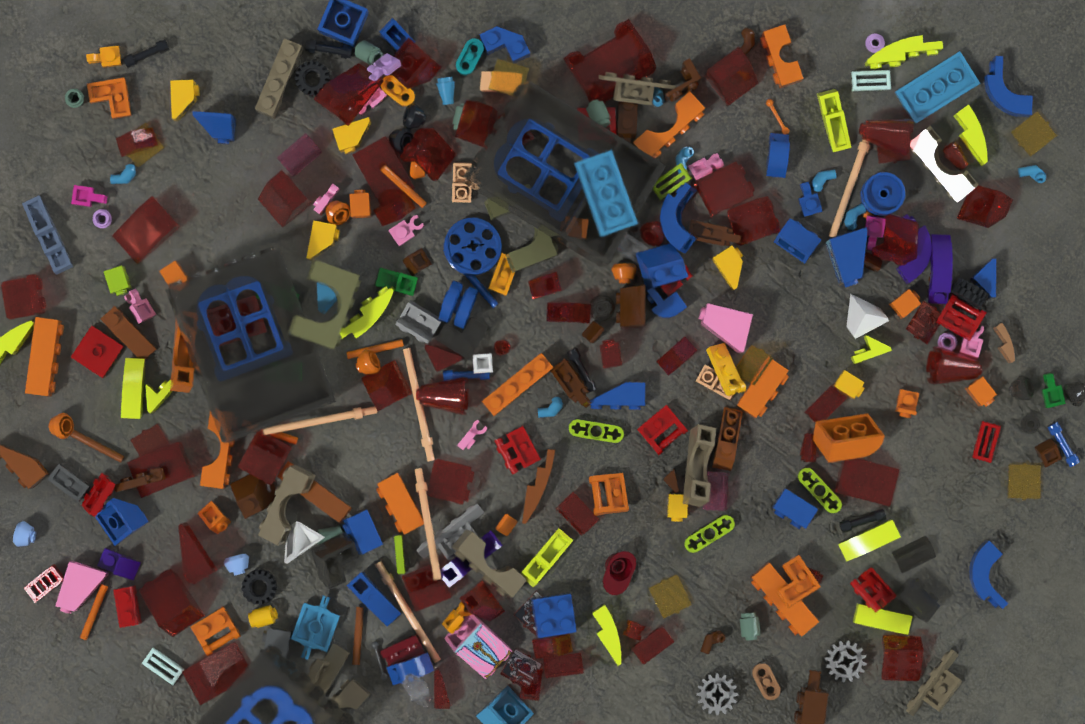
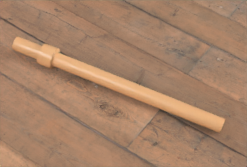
(863, 148)
(356, 413)
(426, 440)
(421, 488)
(387, 579)

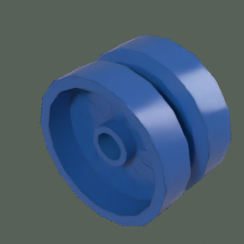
(887, 183)
(458, 304)

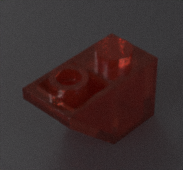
(568, 313)
(610, 354)
(481, 602)

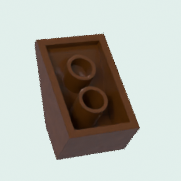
(631, 306)

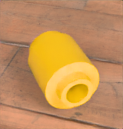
(263, 616)

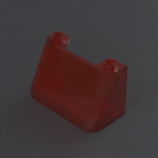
(621, 55)

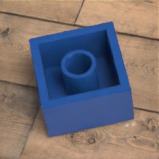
(343, 21)
(553, 615)

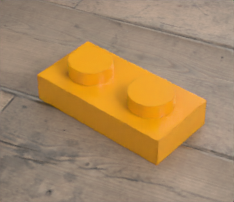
(502, 276)

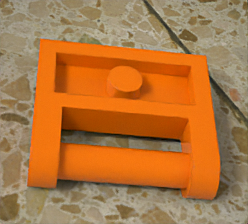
(615, 493)
(210, 626)

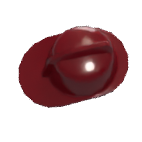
(618, 572)

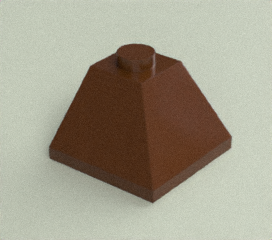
(252, 495)

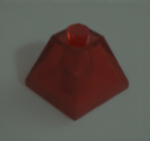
(416, 65)
(476, 122)
(984, 207)
(386, 386)

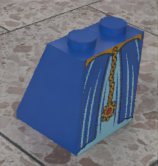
(848, 256)

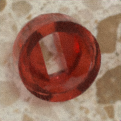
(502, 347)

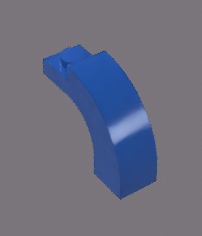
(1003, 98)
(672, 218)
(979, 571)

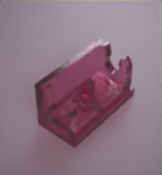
(299, 155)
(718, 491)

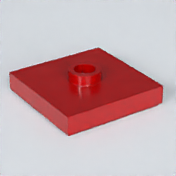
(97, 351)

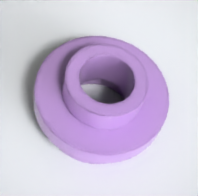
(868, 43)
(98, 214)
(953, 341)

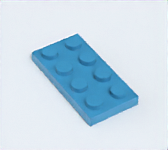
(937, 87)
(606, 193)

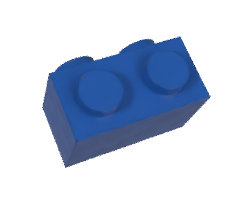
(797, 240)
(794, 508)
(362, 531)

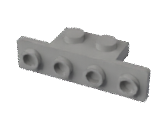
(449, 535)

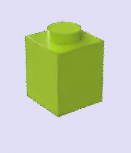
(117, 280)

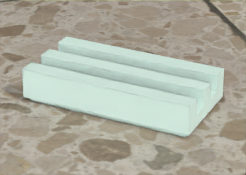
(869, 73)
(162, 665)

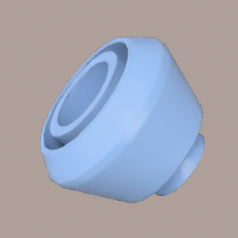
(24, 534)
(237, 563)

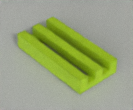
(684, 173)
(399, 551)

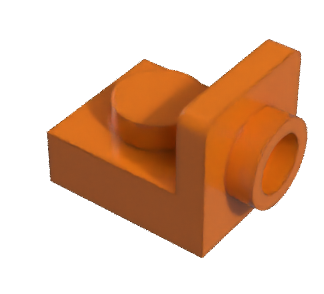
(907, 403)
(214, 518)

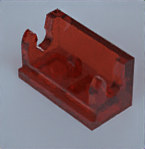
(825, 404)
(577, 513)
(652, 644)
(563, 665)

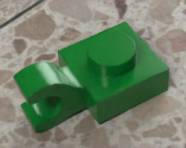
(1053, 394)

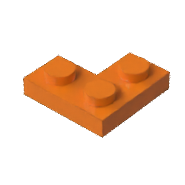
(113, 91)
(802, 582)

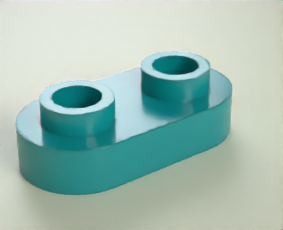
(469, 57)

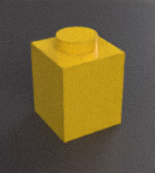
(849, 385)
(676, 508)

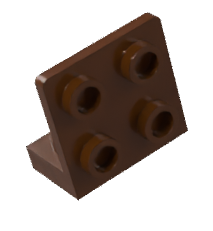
(689, 73)

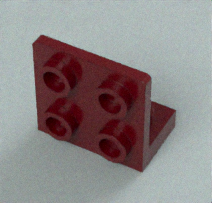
(402, 650)

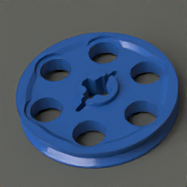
(467, 253)

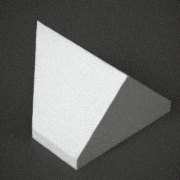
(863, 316)
(300, 540)

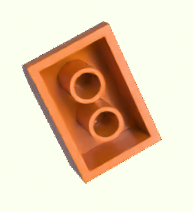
(847, 437)

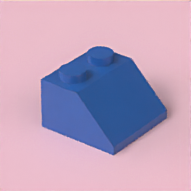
(661, 266)

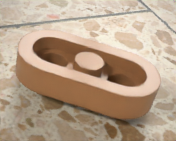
(765, 681)

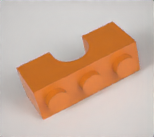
(773, 41)

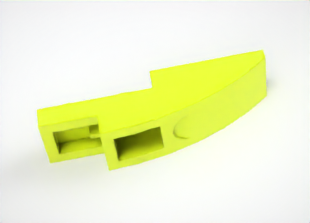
(895, 53)
(371, 311)

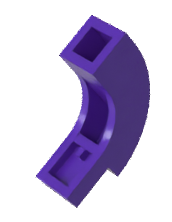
(916, 267)
(941, 269)
(457, 568)

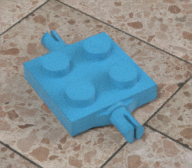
(315, 627)

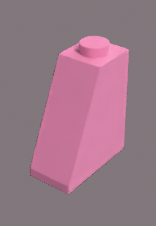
(78, 585)

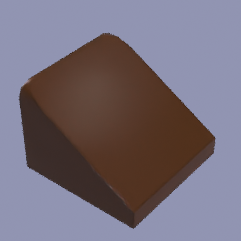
(416, 262)
(872, 262)
(592, 332)
(1048, 452)
(671, 481)

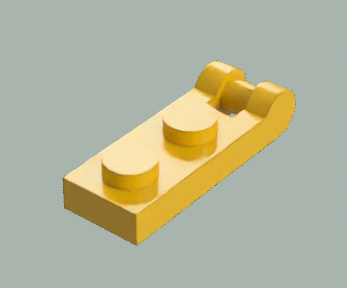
(725, 369)

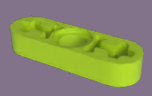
(609, 438)
(833, 497)
(694, 536)

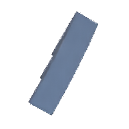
(47, 235)

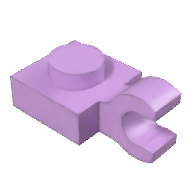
(385, 65)

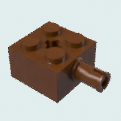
(811, 701)

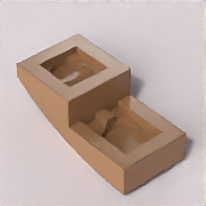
(1007, 347)

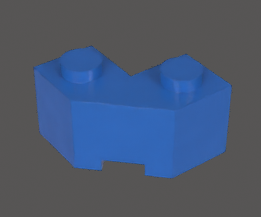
(499, 38)

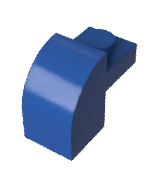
(778, 155)
(665, 308)
(417, 665)

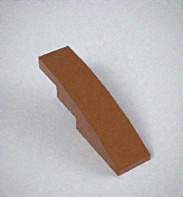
(535, 492)
(323, 499)

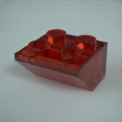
(264, 457)
(425, 590)

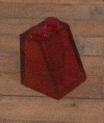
(732, 76)
(724, 189)
(283, 198)
(171, 603)

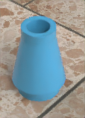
(446, 89)

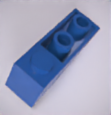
(627, 394)
(373, 598)

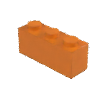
(757, 396)
(400, 504)

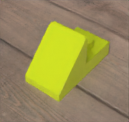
(875, 348)
(154, 398)

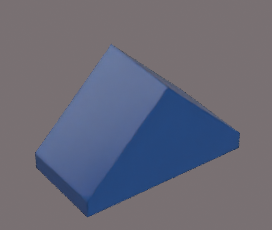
(394, 34)
(986, 278)

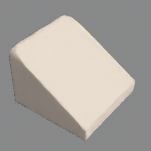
(482, 363)

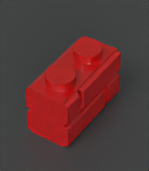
(127, 606)

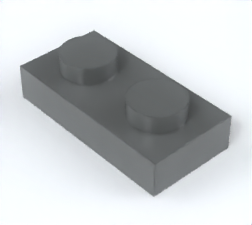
(68, 482)

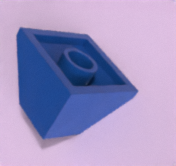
(218, 125)
(120, 519)

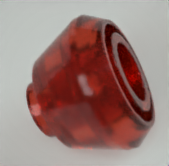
(652, 233)

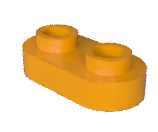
(397, 91)

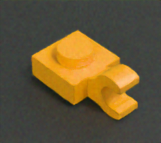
(108, 57)
(455, 618)

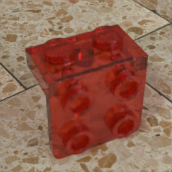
(429, 152)
(753, 220)
(899, 240)
(23, 297)
(450, 481)
(902, 658)

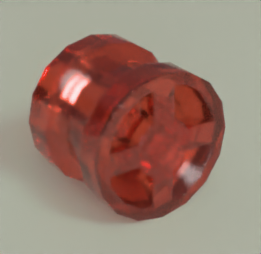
(633, 630)

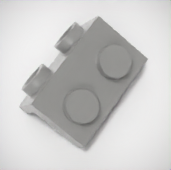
(418, 322)

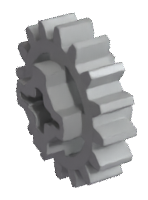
(836, 663)
(725, 693)

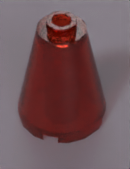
(889, 134)
(949, 366)
(445, 395)

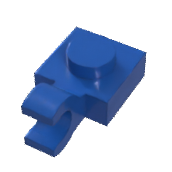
(809, 202)

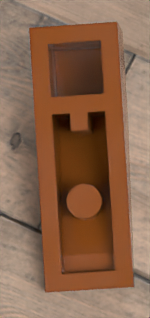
(128, 333)

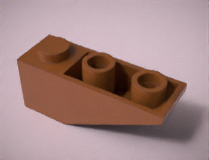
(727, 439)
(26, 467)

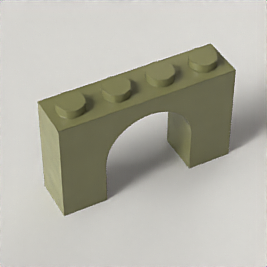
(538, 251)
(343, 285)

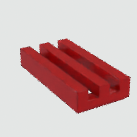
(987, 436)

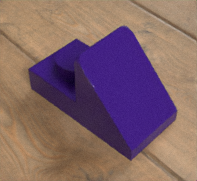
(119, 564)

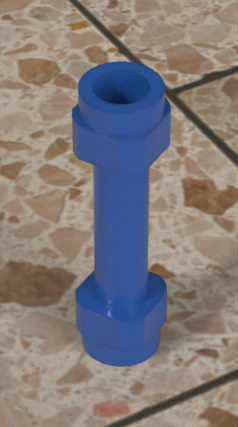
(449, 374)
(1055, 429)

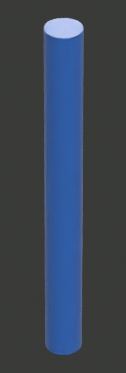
(478, 285)

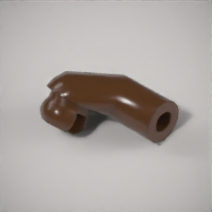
(749, 40)
(711, 639)

